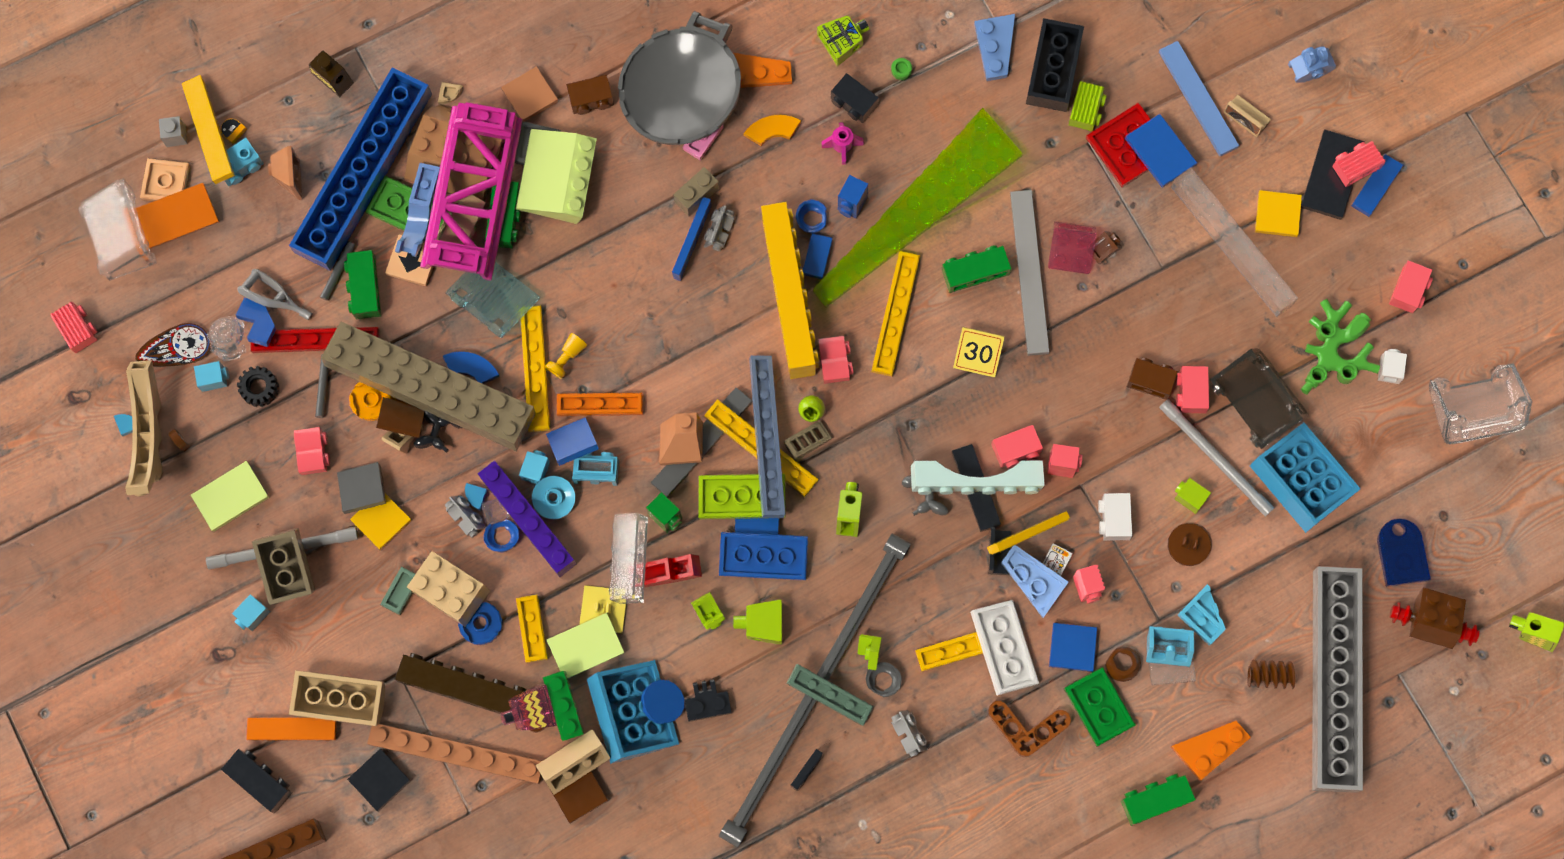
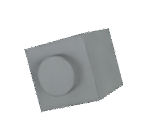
(173, 131)

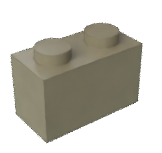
(692, 192)

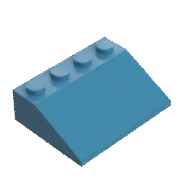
(1304, 477)
(620, 712)

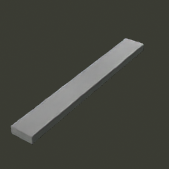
(1029, 273)

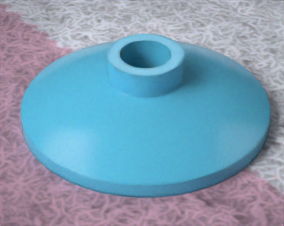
(558, 507)

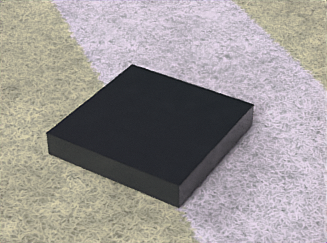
(379, 780)

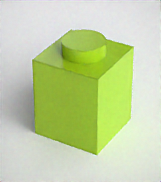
(1191, 495)

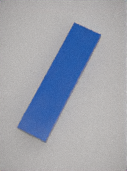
(691, 238)

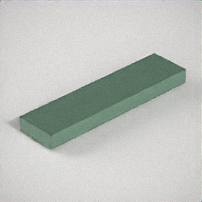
(829, 694)

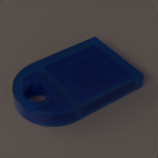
(1402, 556)

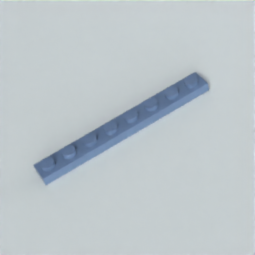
(767, 437)

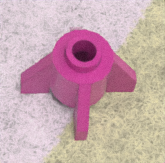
(842, 141)

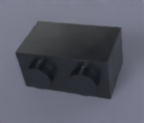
(854, 98)

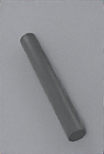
(336, 272)
(322, 387)

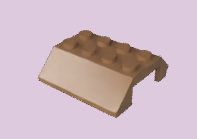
(429, 148)

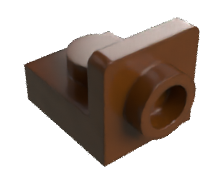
(1105, 246)

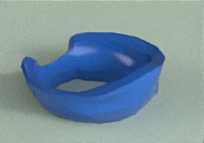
(807, 206)
(490, 532)

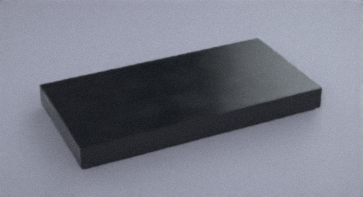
(1324, 189)

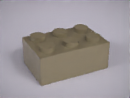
(283, 566)

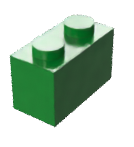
(664, 513)

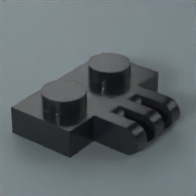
(707, 702)

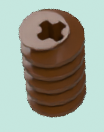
(1271, 673)

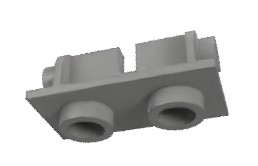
(721, 220)
(472, 521)
(915, 741)

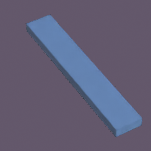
(1198, 98)

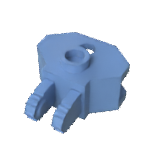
(1312, 64)

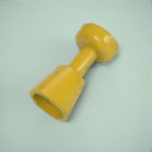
(572, 348)

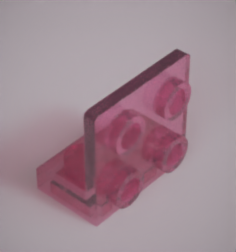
(1072, 247)

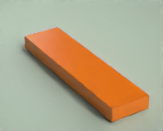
(599, 404)
(290, 729)

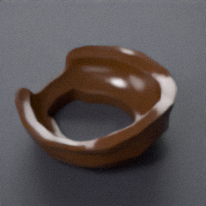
(1120, 675)

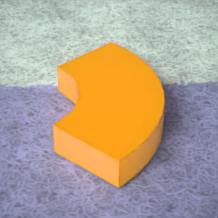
(771, 127)

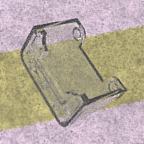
(116, 230)
(1482, 406)

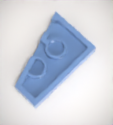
(995, 42)

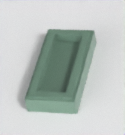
(398, 593)

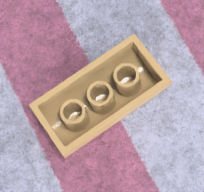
(337, 698)

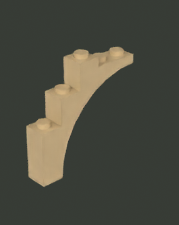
(145, 406)

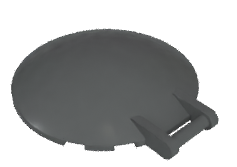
(681, 83)

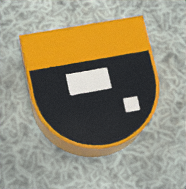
(232, 130)

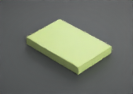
(229, 496)
(585, 646)

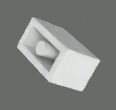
(1116, 516)

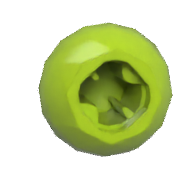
(811, 408)

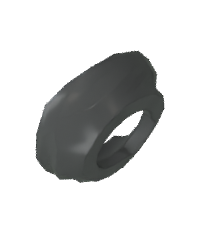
(892, 671)

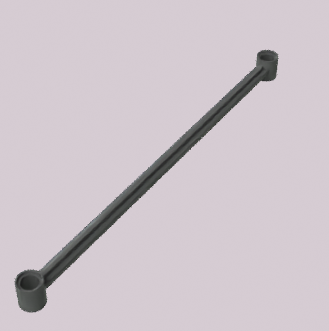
(734, 830)

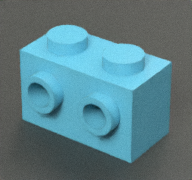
(243, 161)

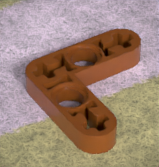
(1022, 734)

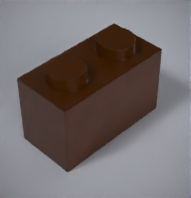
(590, 95)
(1152, 378)

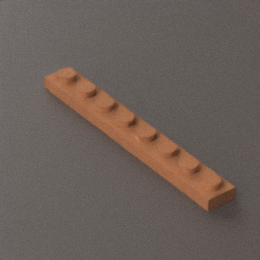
(454, 753)

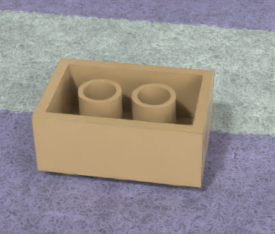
(448, 588)

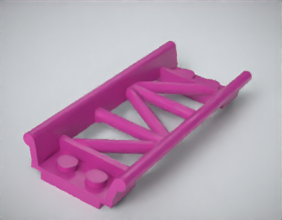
(473, 121)

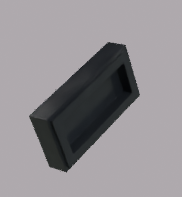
(806, 770)

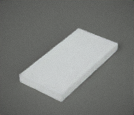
(1004, 647)

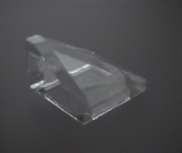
(493, 512)

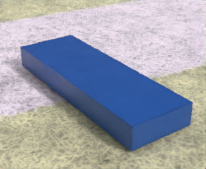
(1376, 186)

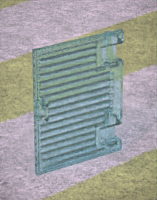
(494, 299)

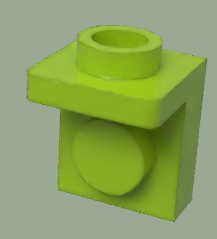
(870, 648)

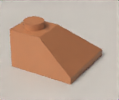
(287, 171)
(681, 439)

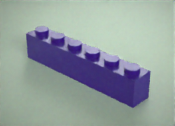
(527, 519)

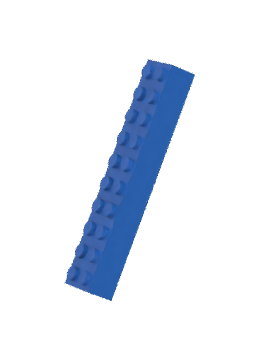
(361, 169)

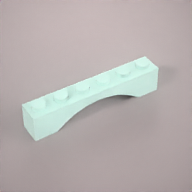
(933, 477)

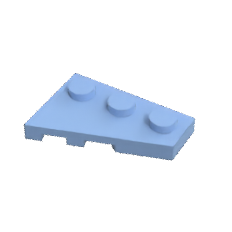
(1035, 579)

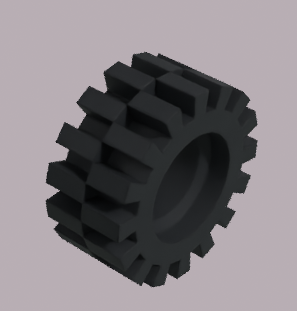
(254, 374)

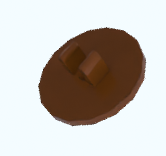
(1189, 544)

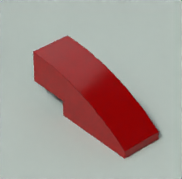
(672, 570)

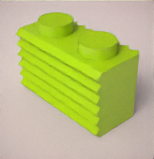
(1086, 106)

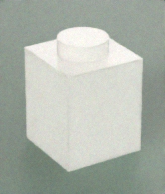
(1392, 366)

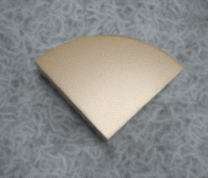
(449, 93)

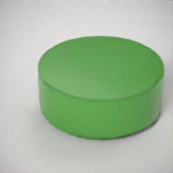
(901, 68)

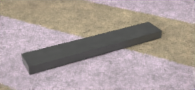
(674, 474)

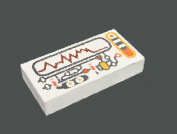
(1057, 559)

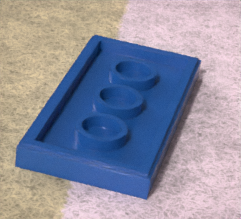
(763, 555)

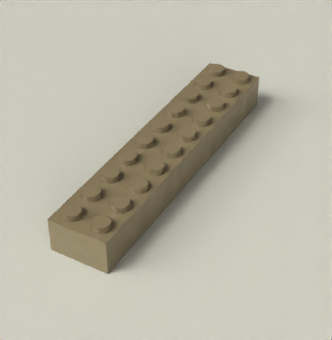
(428, 386)

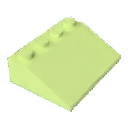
(556, 174)

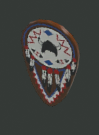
(176, 346)

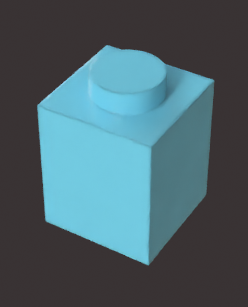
(211, 376)
(534, 467)
(250, 613)

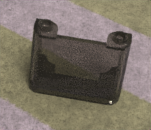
(1260, 397)

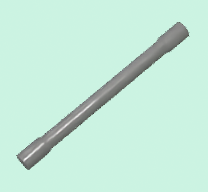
(1256, 498)
(339, 536)

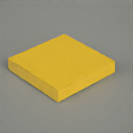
(1278, 213)
(381, 522)

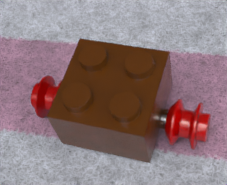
(1436, 619)

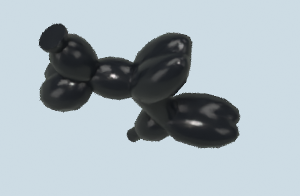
(433, 439)

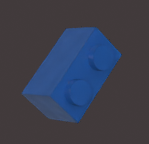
(852, 197)

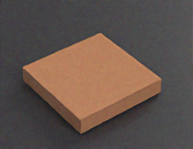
(529, 94)

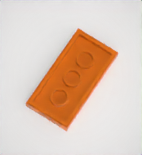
(177, 215)

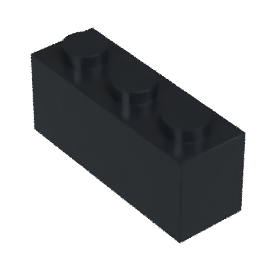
(257, 780)

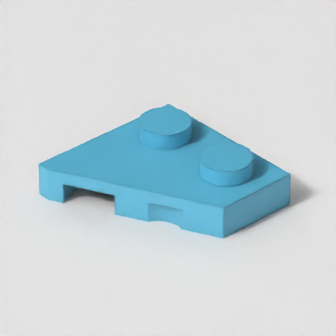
(1203, 616)

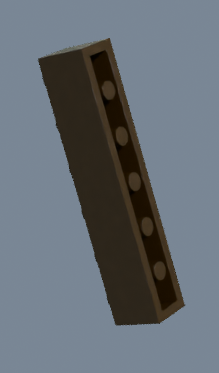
(456, 684)

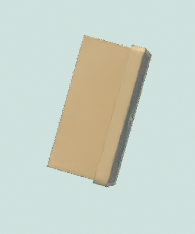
(1246, 115)

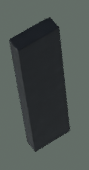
(981, 504)

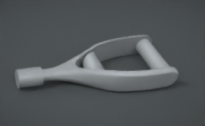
(277, 302)

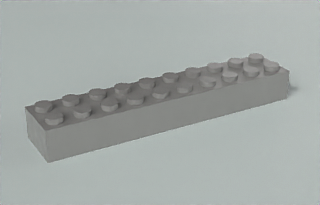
(1337, 680)

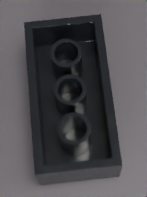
(1054, 65)

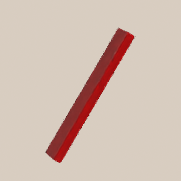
(303, 340)

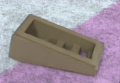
(804, 433)

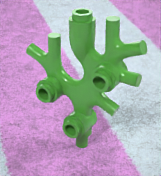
(1328, 353)

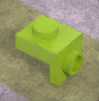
(708, 611)

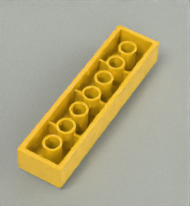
(788, 289)

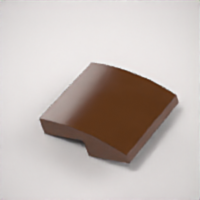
(400, 417)

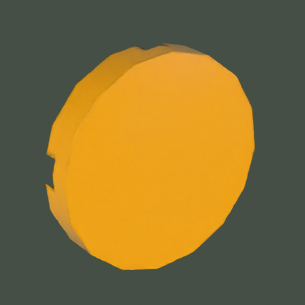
(366, 401)

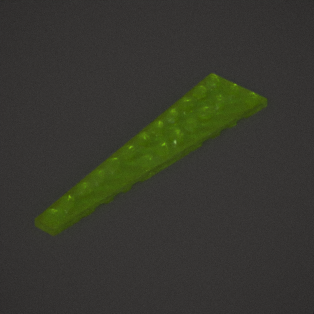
(955, 175)

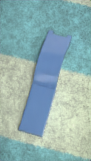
(419, 209)

